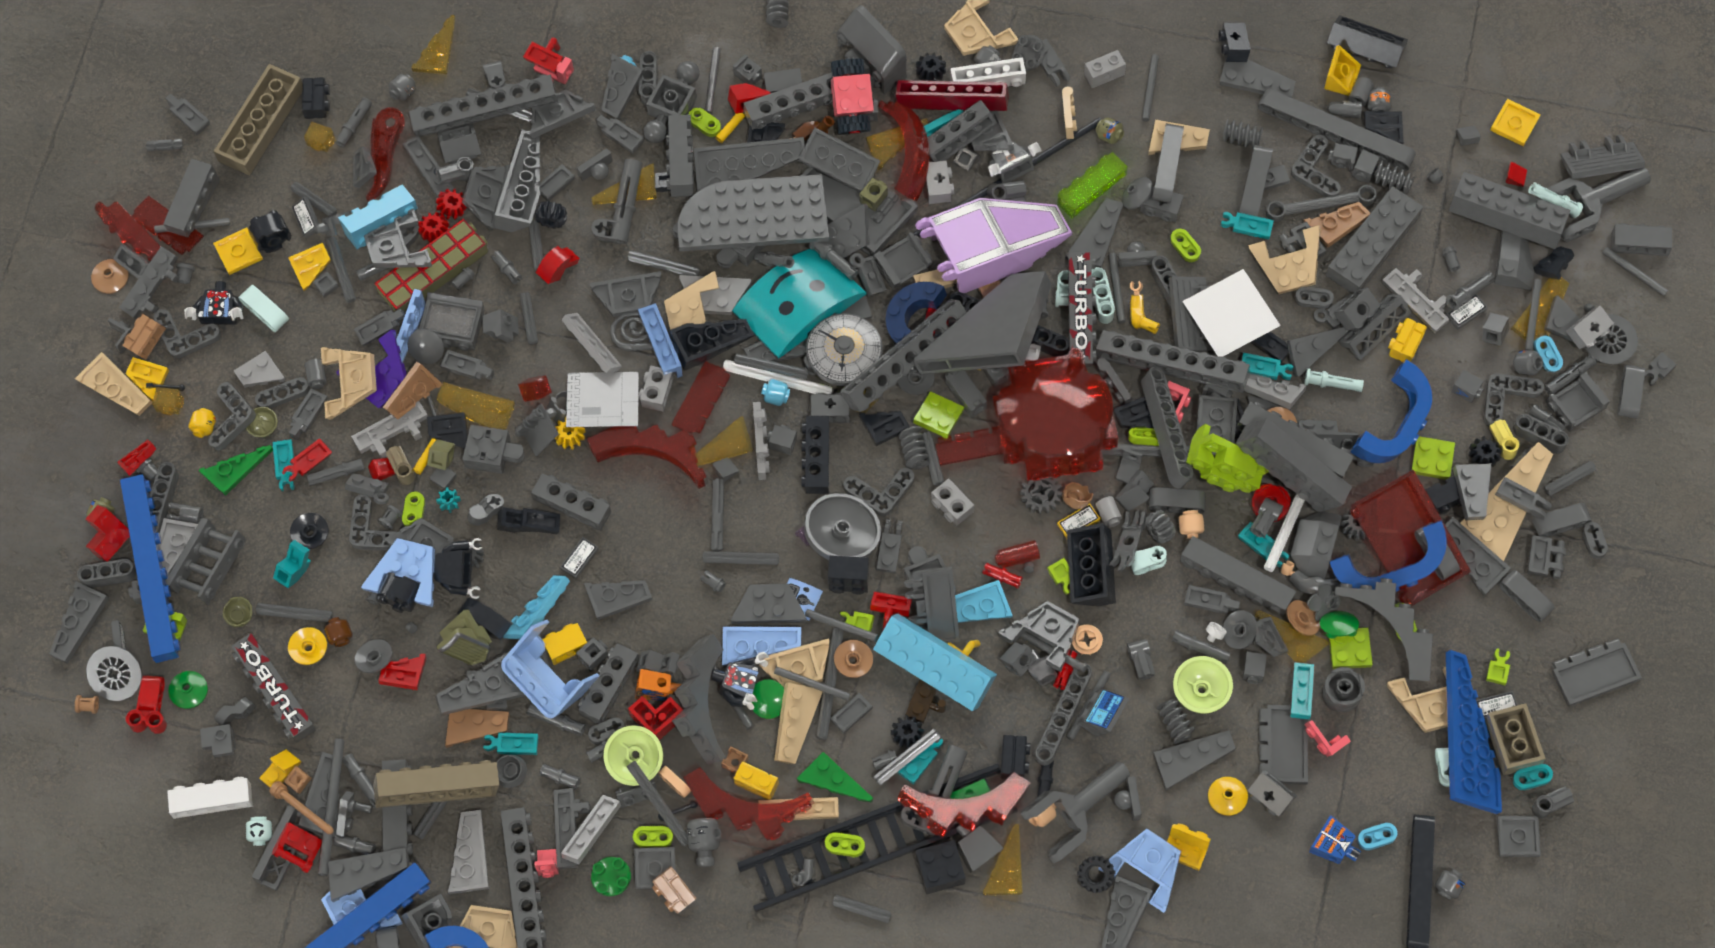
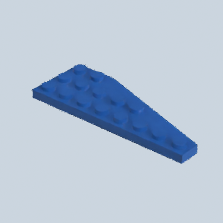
(1471, 763)

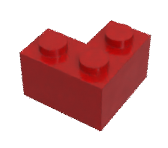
(110, 534)
(656, 720)

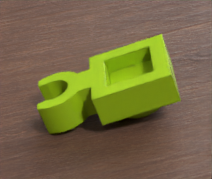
(1060, 574)
(860, 620)
(1497, 669)

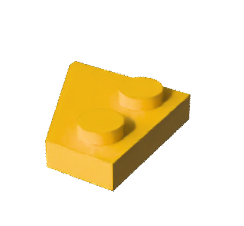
(145, 372)

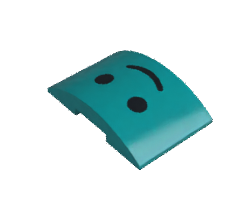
(794, 300)

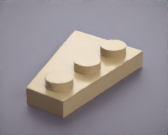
(1192, 139)

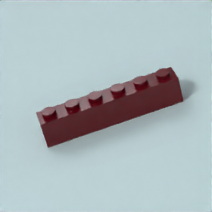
(952, 94)

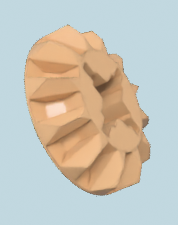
(1092, 633)

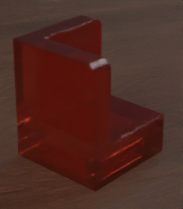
(535, 388)

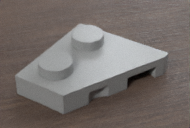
(259, 371)

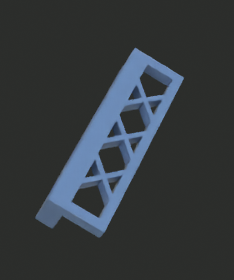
(660, 340)

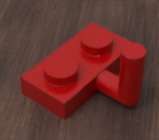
(544, 56)
(890, 605)

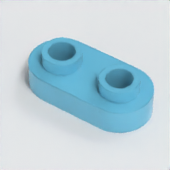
(1549, 352)
(1376, 836)

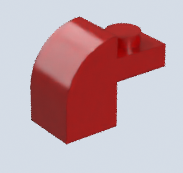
(555, 263)

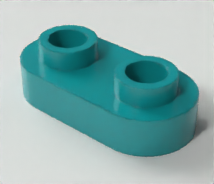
(1531, 776)

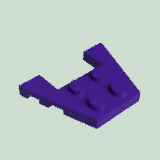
(388, 372)

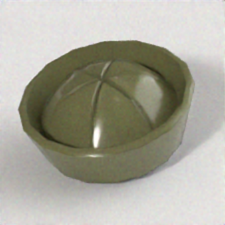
(264, 423)

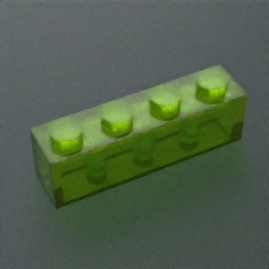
(1092, 184)

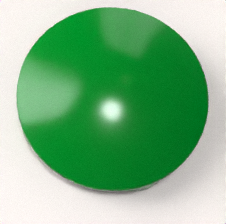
(1339, 624)
(769, 699)
(611, 876)

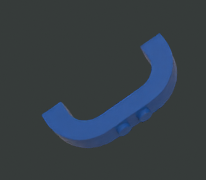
(1418, 389)
(1408, 575)
(454, 936)

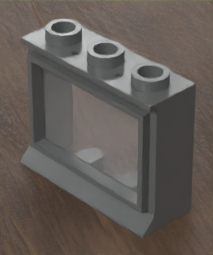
(453, 318)

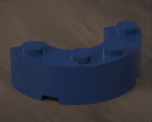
(907, 302)

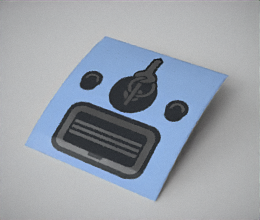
(805, 594)

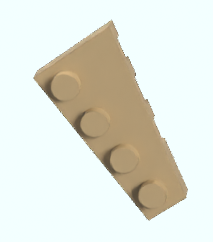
(112, 383)
(795, 719)

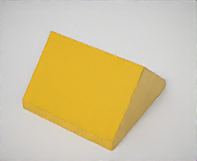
(1342, 72)

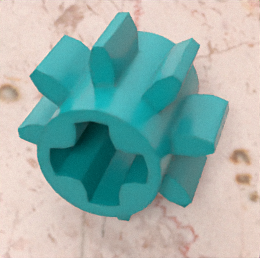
(443, 500)

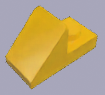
(280, 768)

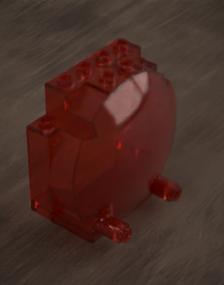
(1055, 417)

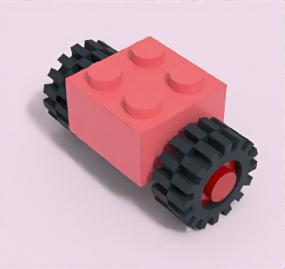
(851, 96)

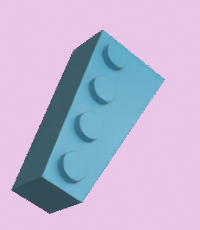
(376, 214)

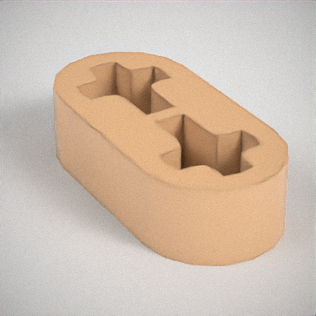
(674, 782)

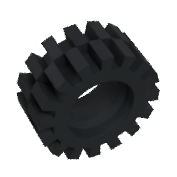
(1087, 883)

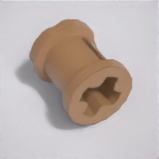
(86, 704)

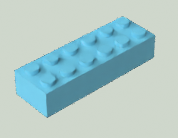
(935, 662)

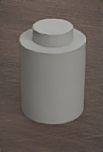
(1109, 511)

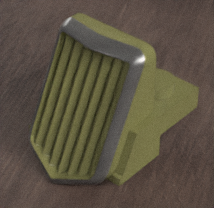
(465, 640)

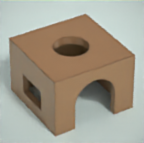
(734, 754)

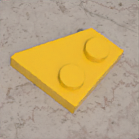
(309, 264)

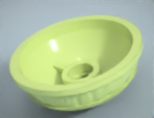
(1206, 674)
(619, 753)

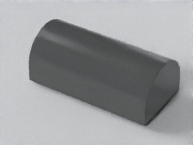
(131, 260)

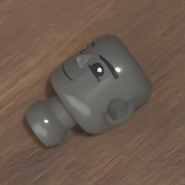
(704, 838)

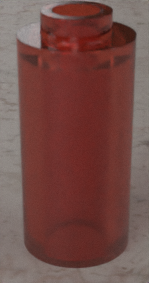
(1017, 554)

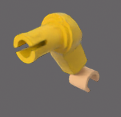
(1137, 313)

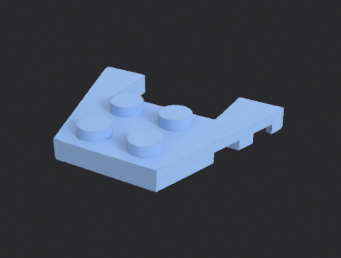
(407, 560)
(1153, 858)
(346, 904)

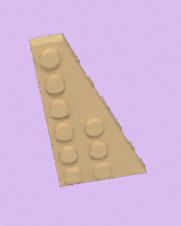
(1503, 518)

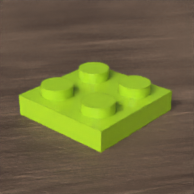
(938, 414)
(1433, 458)
(1351, 651)

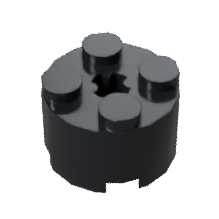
(269, 232)
(398, 593)

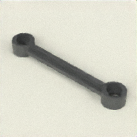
(1321, 203)

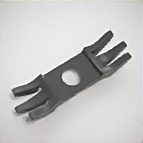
(1133, 531)

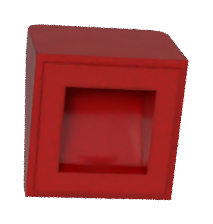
(1516, 175)
(380, 469)

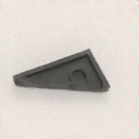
(1310, 348)

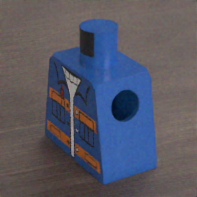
(1335, 842)

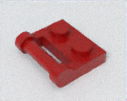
(299, 841)

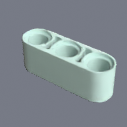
(1106, 302)
(263, 308)

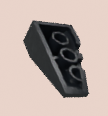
(702, 342)

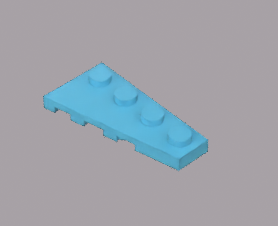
(982, 603)
(537, 608)

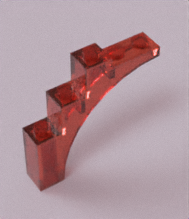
(651, 442)
(967, 812)
(743, 813)

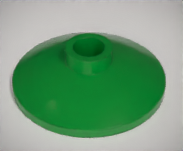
(194, 695)

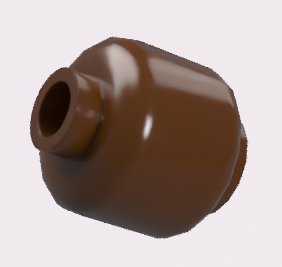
(338, 632)

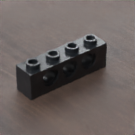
(816, 483)

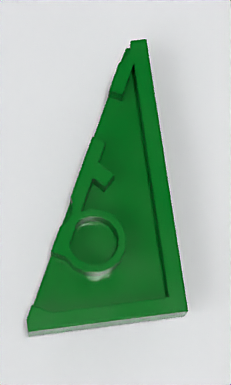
(231, 472)
(827, 775)

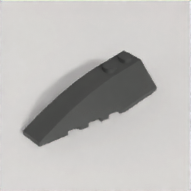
(521, 186)

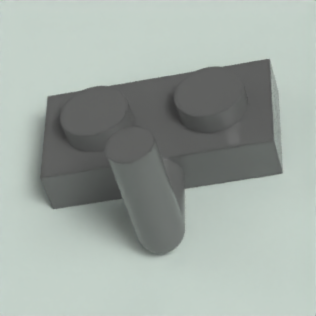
(346, 808)

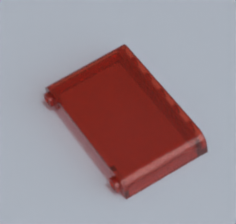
(1389, 522)

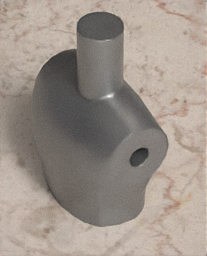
(1041, 671)

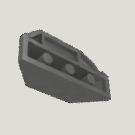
(1315, 543)

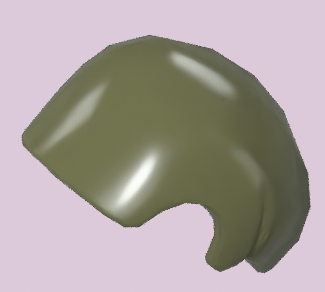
(237, 612)

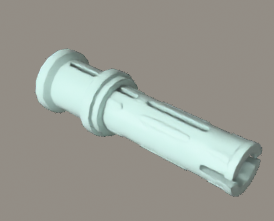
(1552, 197)
(1324, 379)

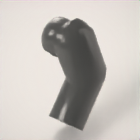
(804, 875)

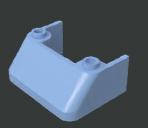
(536, 677)

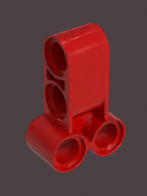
(148, 706)

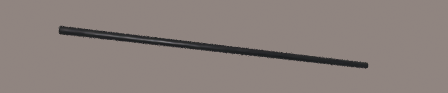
(1039, 158)

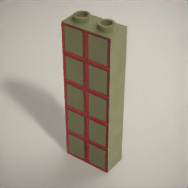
(448, 254)

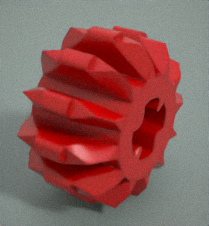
(447, 200)
(426, 226)

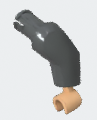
(1303, 582)

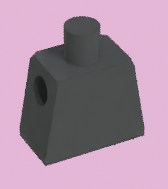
(976, 847)

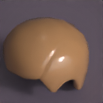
(1076, 495)

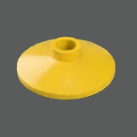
(304, 638)
(1227, 805)

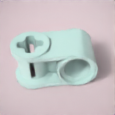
(1062, 290)
(1146, 560)
(1442, 763)

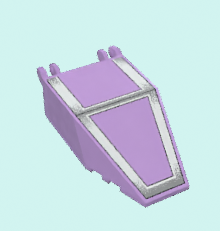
(993, 238)

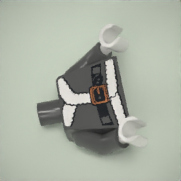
(1013, 163)

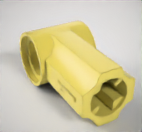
(1505, 438)

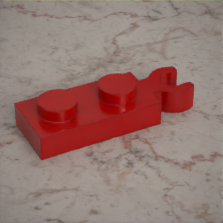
(308, 459)

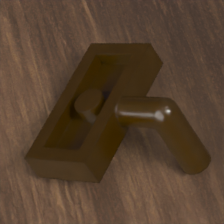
(923, 701)

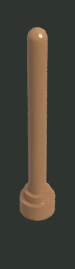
(280, 791)

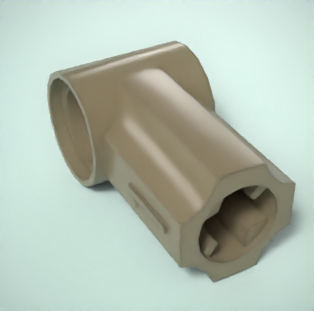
(400, 464)

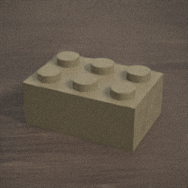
(1514, 738)

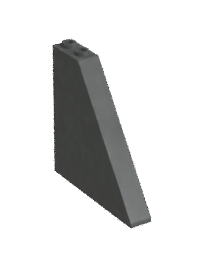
(993, 331)

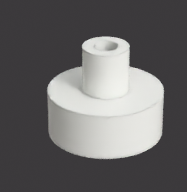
(1215, 631)

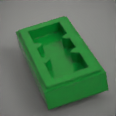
(973, 790)

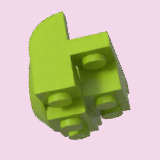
(1230, 467)

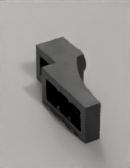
(528, 521)

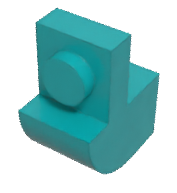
(293, 566)

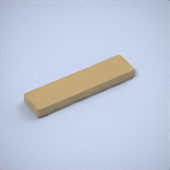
(822, 809)

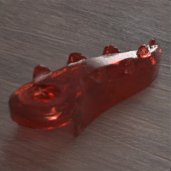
(383, 147)
(127, 229)

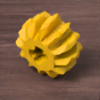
(569, 440)

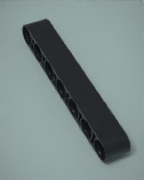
(1048, 347)
(1420, 881)

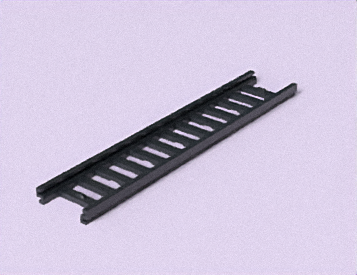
(851, 826)

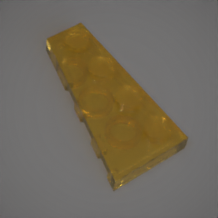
(1548, 292)
(478, 406)

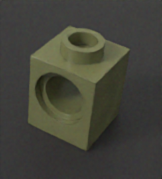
(874, 201)
(441, 454)

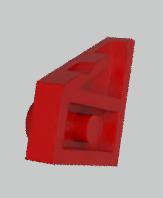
(136, 457)
(403, 673)

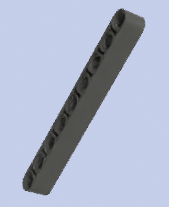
(1335, 129)

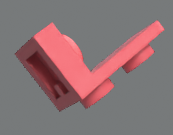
(564, 70)
(1182, 394)
(1323, 745)
(546, 863)

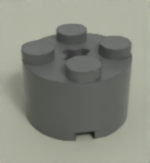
(1350, 682)

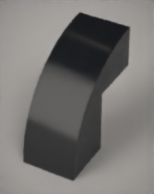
(494, 623)

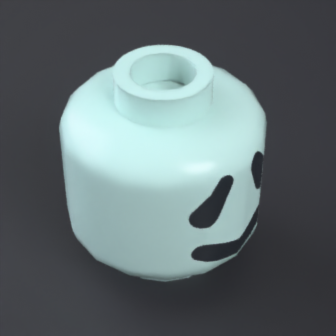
(258, 830)

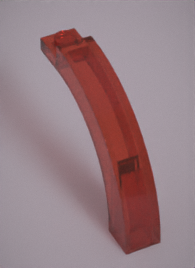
(916, 149)

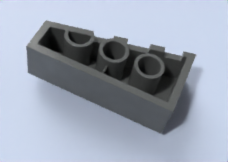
(680, 155)
(191, 198)

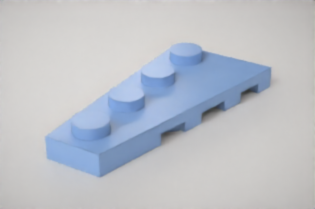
(411, 321)
(747, 642)

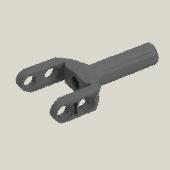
(1595, 198)
(1074, 807)

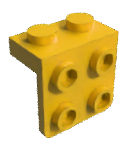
(1192, 845)

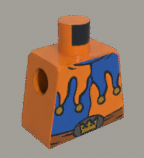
(655, 685)

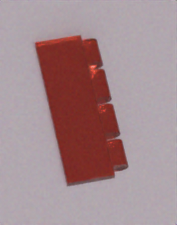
(155, 215)
(697, 400)
(968, 448)

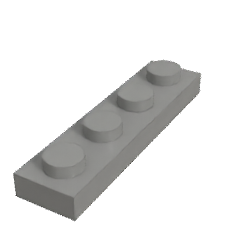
(591, 343)
(590, 829)

